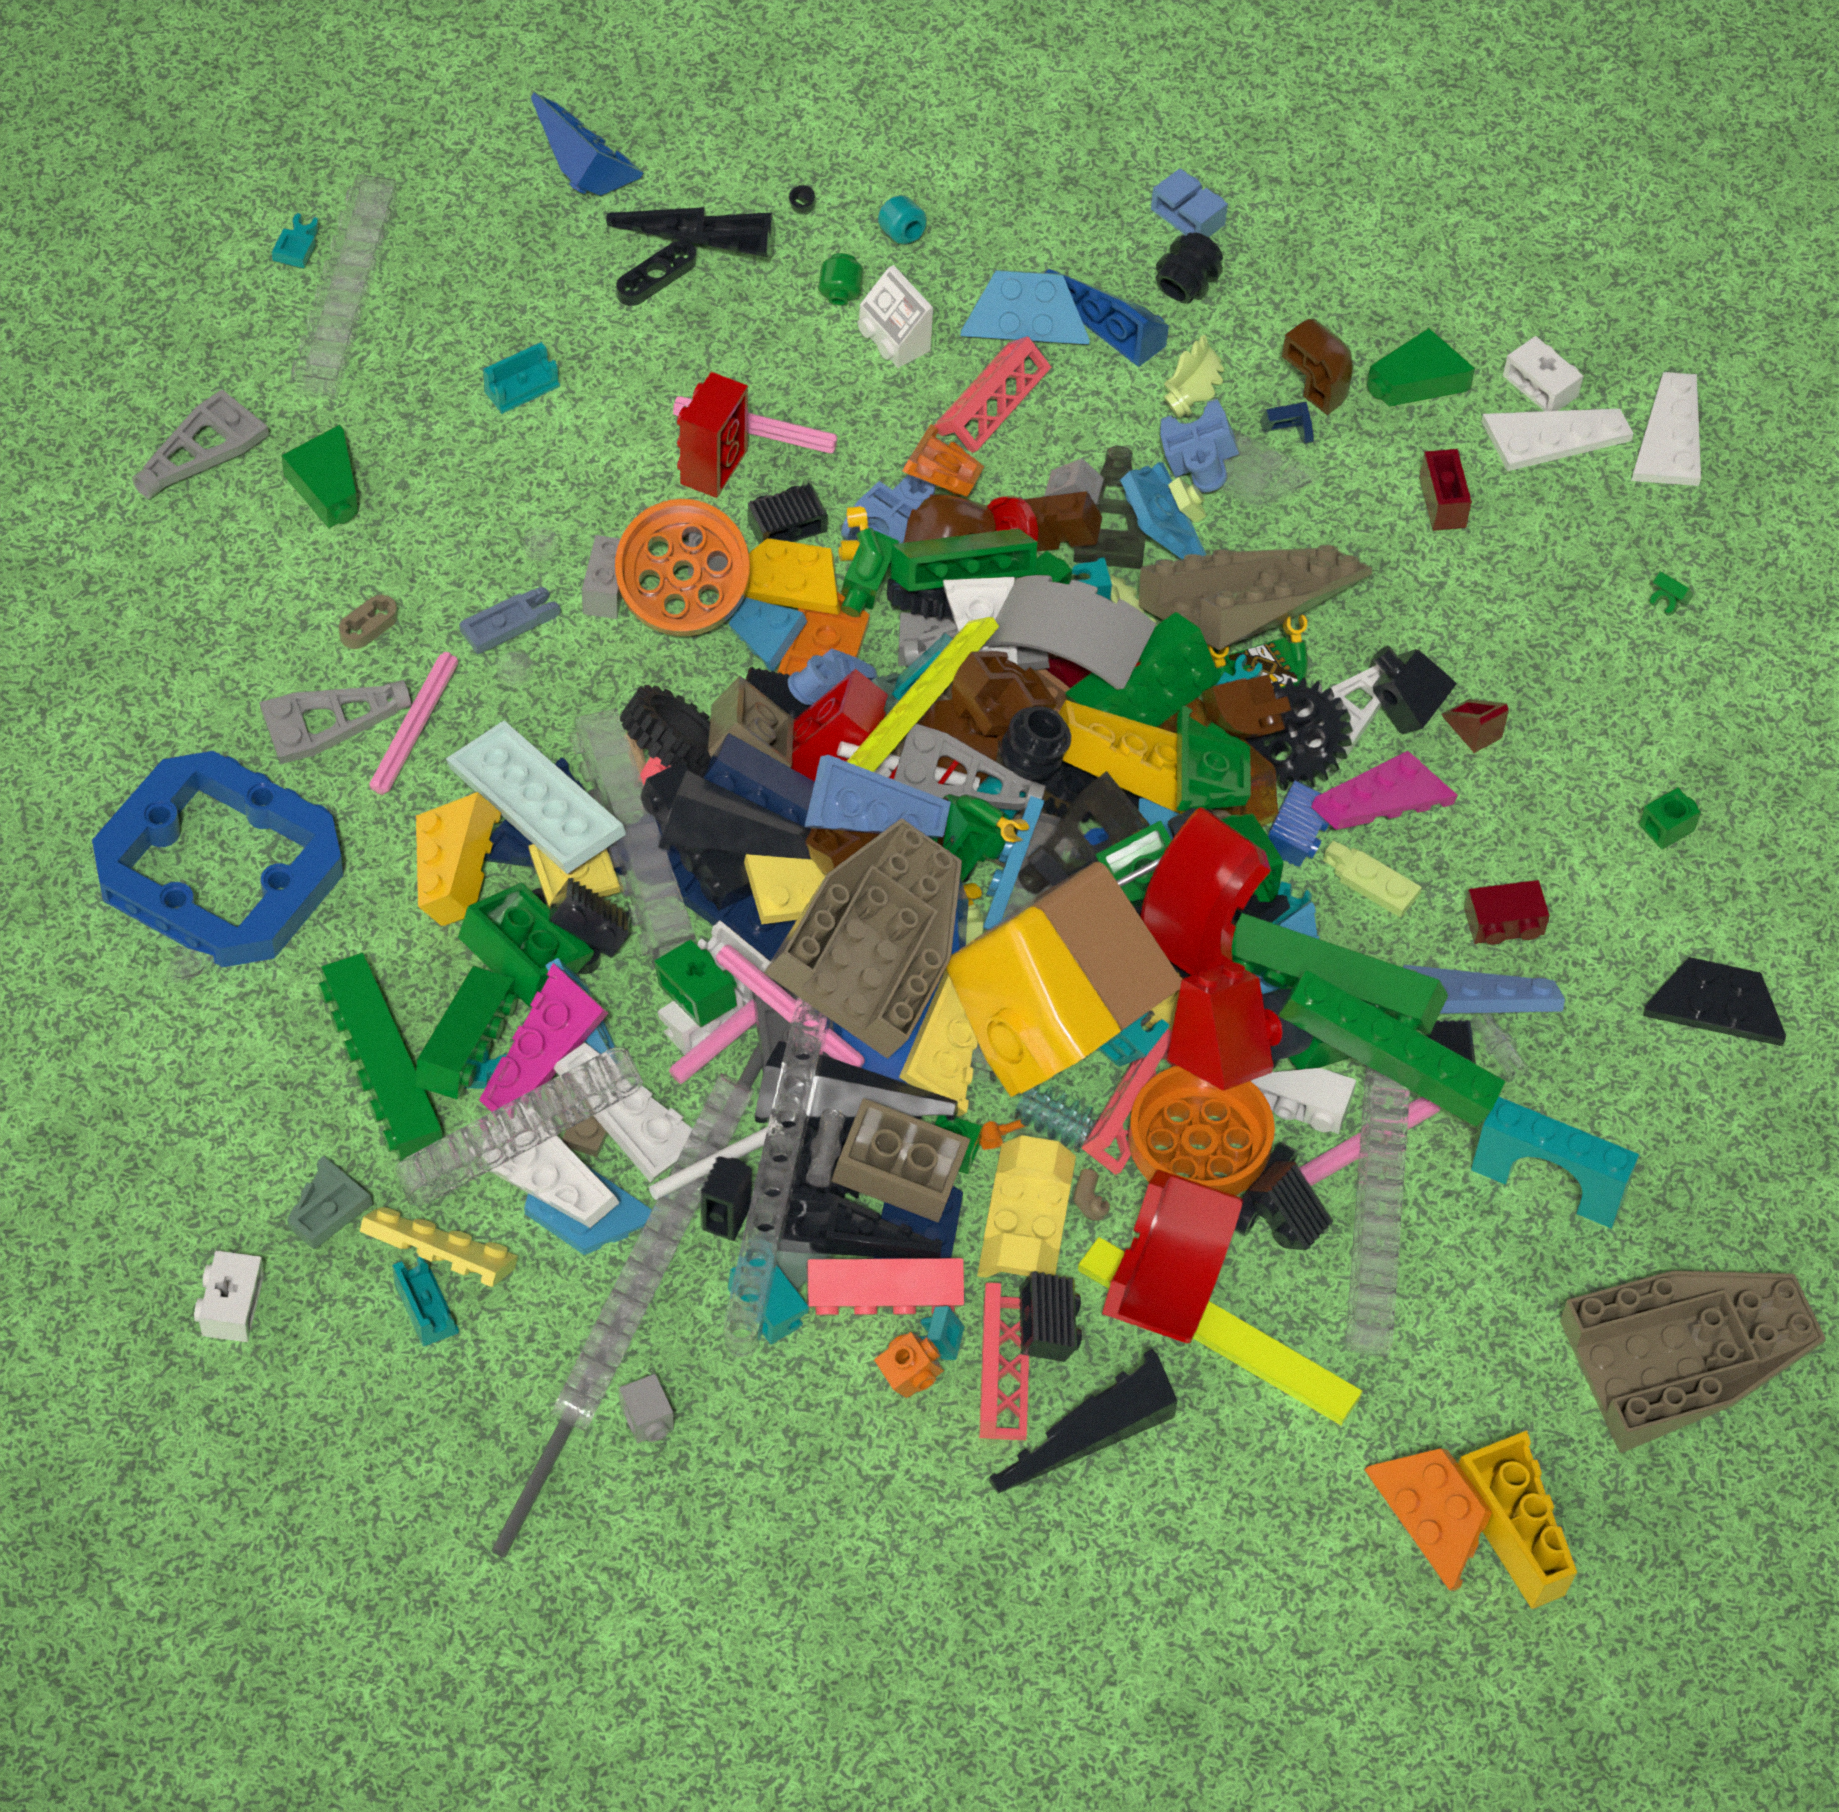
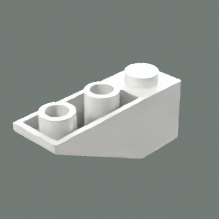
(1309, 1096)

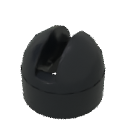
(805, 195)

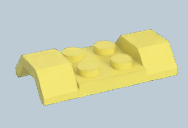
(1027, 1207)

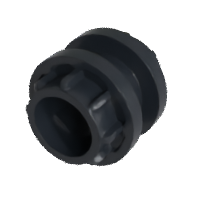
(1189, 267)
(1035, 743)

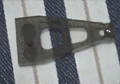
(1117, 546)
(1110, 809)

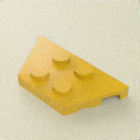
(793, 576)

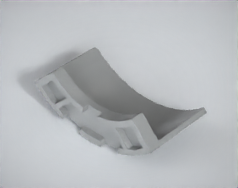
(1074, 625)

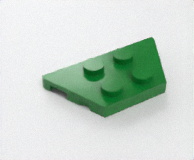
(1210, 766)

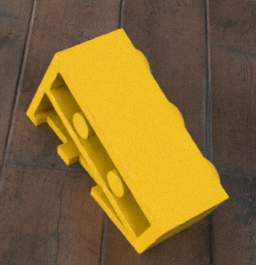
(451, 856)

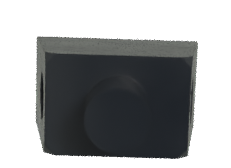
(1410, 687)

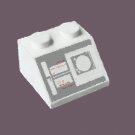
(896, 318)

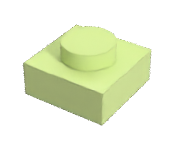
(1188, 499)

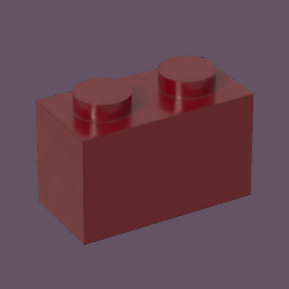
(1445, 489)
(1506, 912)

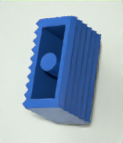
(1297, 825)

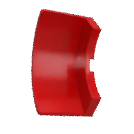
(1197, 890)
(1176, 1259)

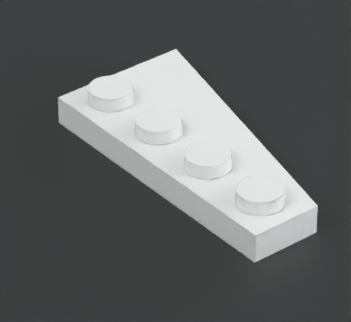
(1549, 435)
(1672, 435)
(979, 599)
(638, 1123)
(560, 1180)

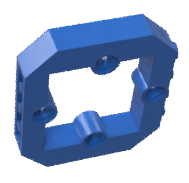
(160, 800)

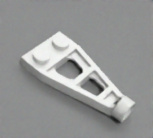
(1358, 718)

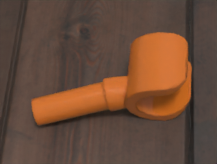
(992, 1133)

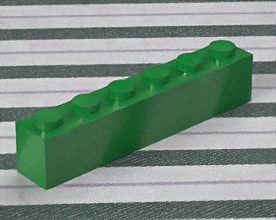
(1284, 955)
(1392, 1048)
(380, 1056)

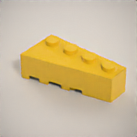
(1132, 752)
(1521, 1519)

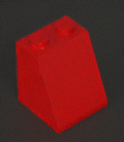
(1221, 1027)

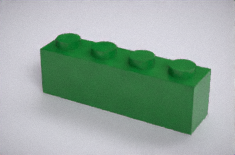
(972, 556)
(466, 1033)

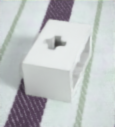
(1543, 375)
(241, 1281)

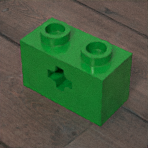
(696, 982)

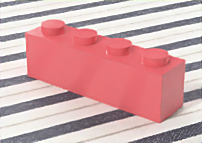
(884, 1284)

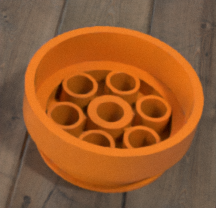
(669, 524)
(1178, 1093)

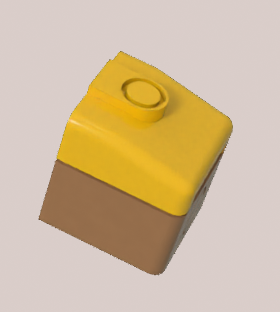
(1059, 978)

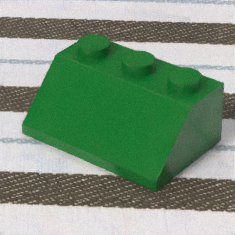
(517, 940)

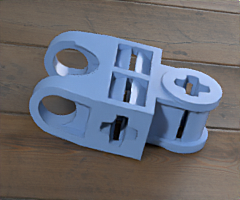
(1200, 446)
(891, 508)
(824, 673)

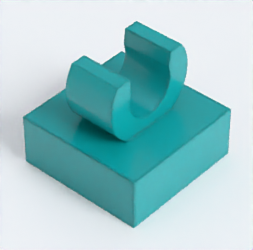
(944, 1331)

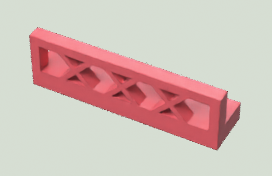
(984, 388)
(1119, 1106)
(990, 1363)

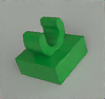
(1672, 590)

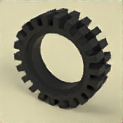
(668, 728)

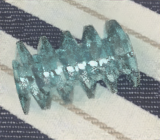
(1055, 1116)

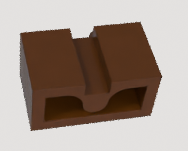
(1066, 518)

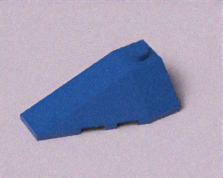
(581, 152)
(1118, 321)

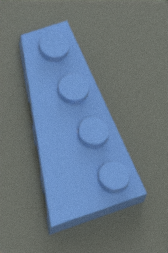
(867, 802)
(1494, 993)

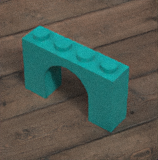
(1597, 1164)

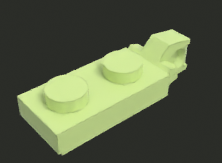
(1372, 878)

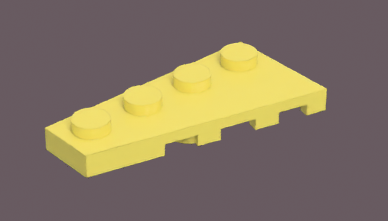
(781, 885)
(943, 1048)
(434, 1244)

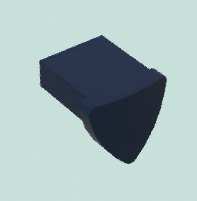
(1289, 416)

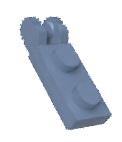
(508, 619)

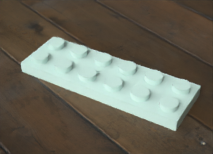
(536, 797)

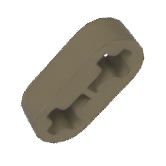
(366, 620)

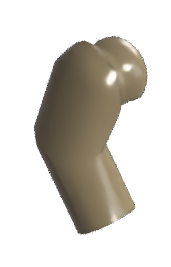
(1085, 1198)

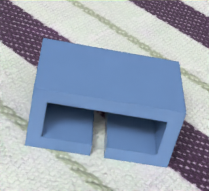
(1187, 206)

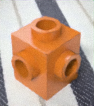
(910, 1364)

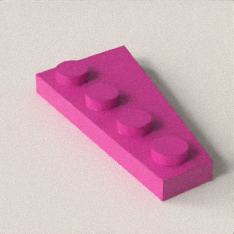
(1383, 791)
(555, 1027)

